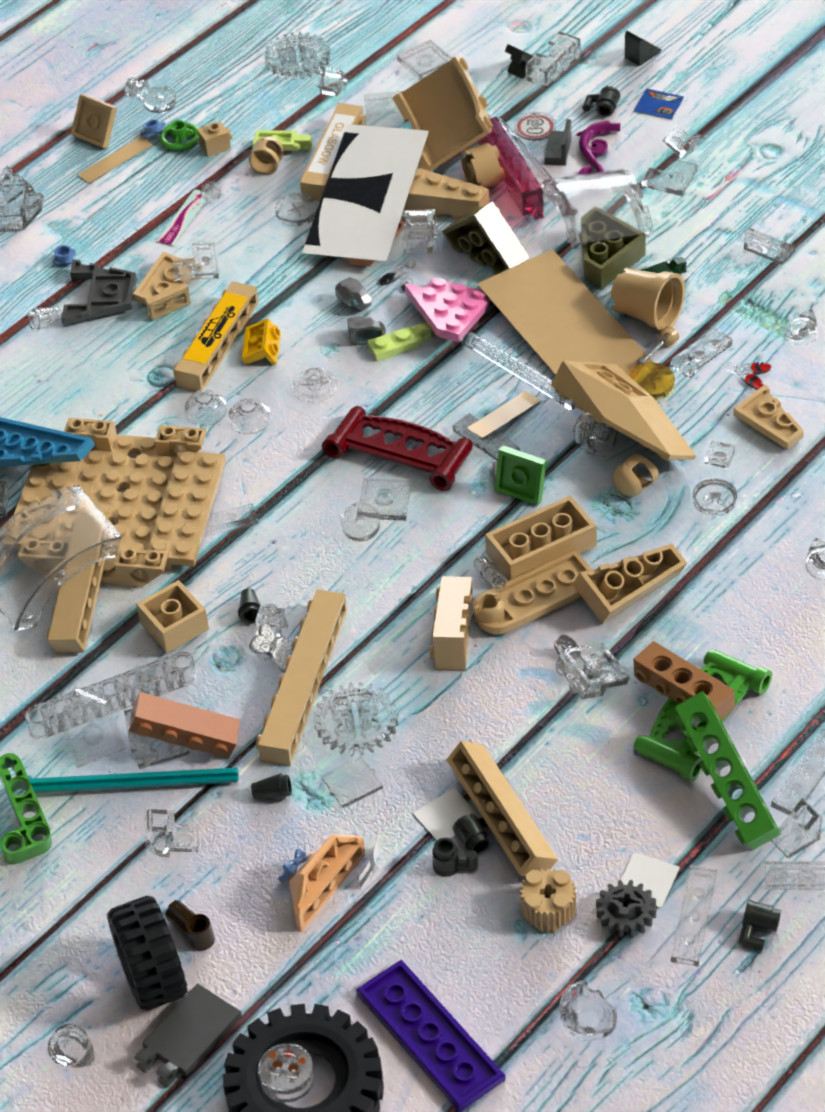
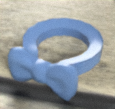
(291, 867)

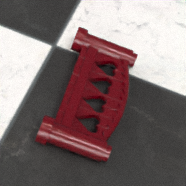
(441, 466)

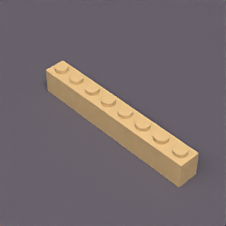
(302, 677)

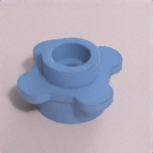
(63, 255)

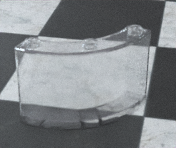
(599, 206)
(48, 547)

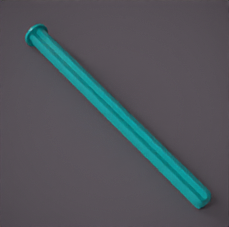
(134, 780)

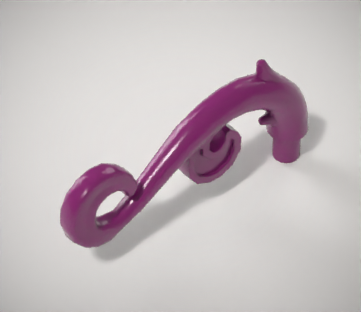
(599, 146)

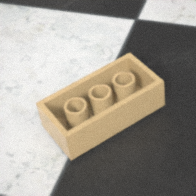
(541, 538)

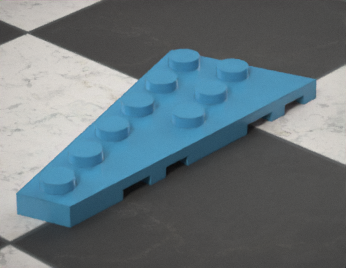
(34, 444)

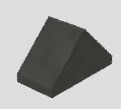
(639, 50)

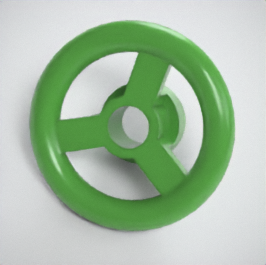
(180, 131)

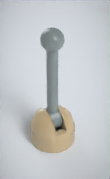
(667, 337)

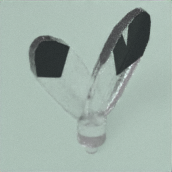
(404, 272)

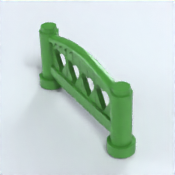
(678, 753)

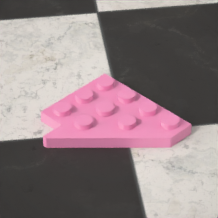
(448, 306)

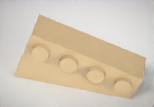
(445, 194)
(624, 583)
(452, 623)

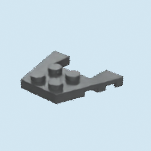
(109, 292)

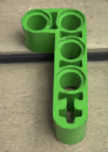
(22, 804)

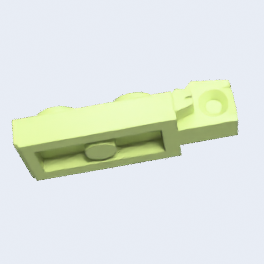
(289, 139)
(399, 341)

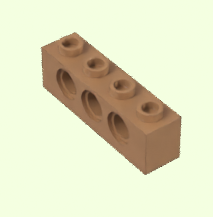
(680, 679)

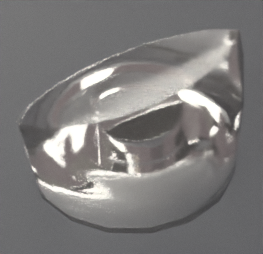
(801, 329)
(816, 559)
(71, 1047)

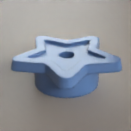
(152, 127)

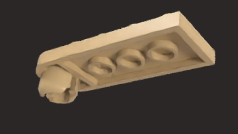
(529, 595)

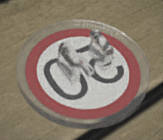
(534, 126)

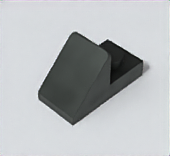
(519, 59)

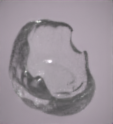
(586, 1013)

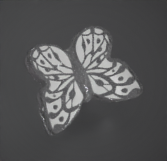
(271, 647)

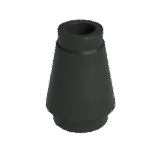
(248, 606)
(272, 787)

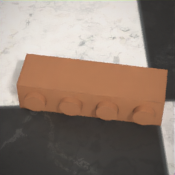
(184, 725)

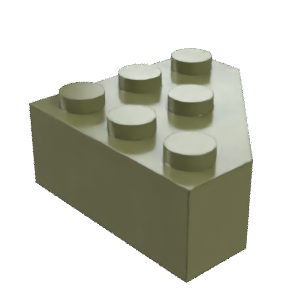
(486, 238)
(608, 258)

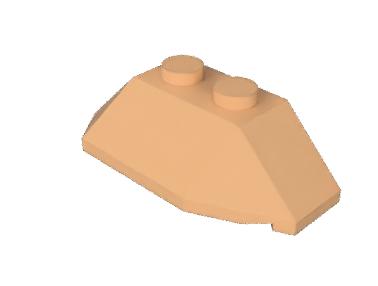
(323, 875)

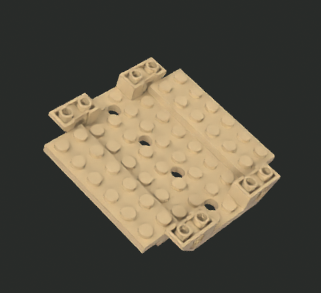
(165, 497)

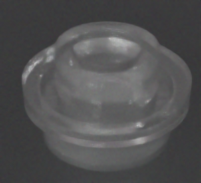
(211, 192)

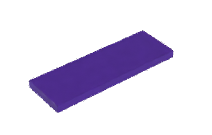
(430, 1035)

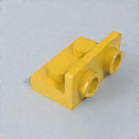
(261, 341)

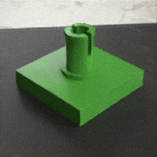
(520, 475)

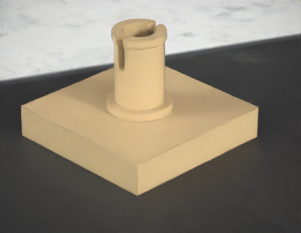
(93, 121)

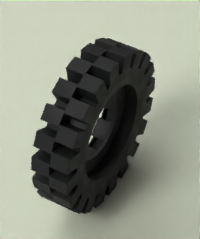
(343, 1045)

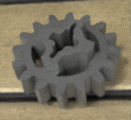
(626, 908)

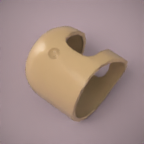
(266, 150)
(627, 478)

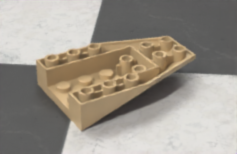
(621, 404)

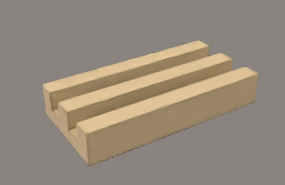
(168, 301)

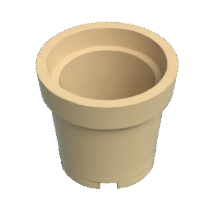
(649, 296)

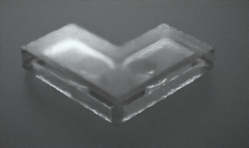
(671, 182)
(201, 266)

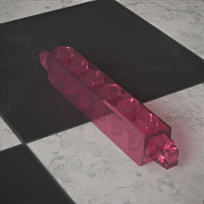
(519, 178)

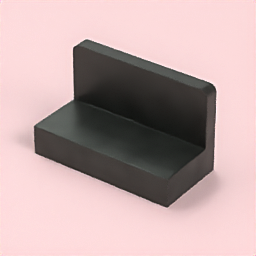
(558, 146)

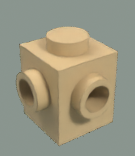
(214, 138)

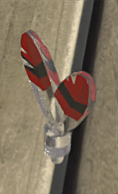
(748, 372)

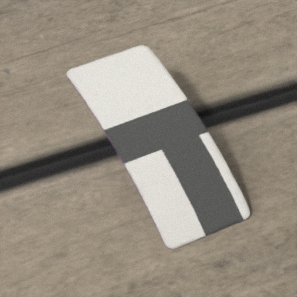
(365, 874)

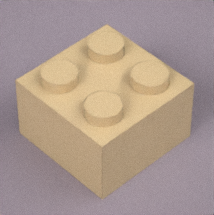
(172, 616)

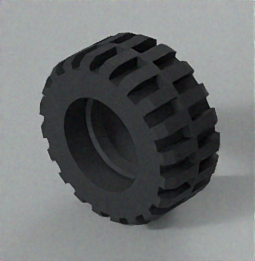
(147, 953)

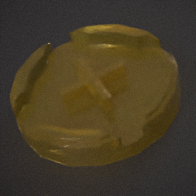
(654, 378)

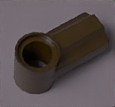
(191, 924)

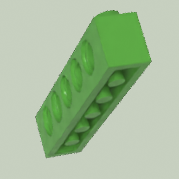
(762, 827)

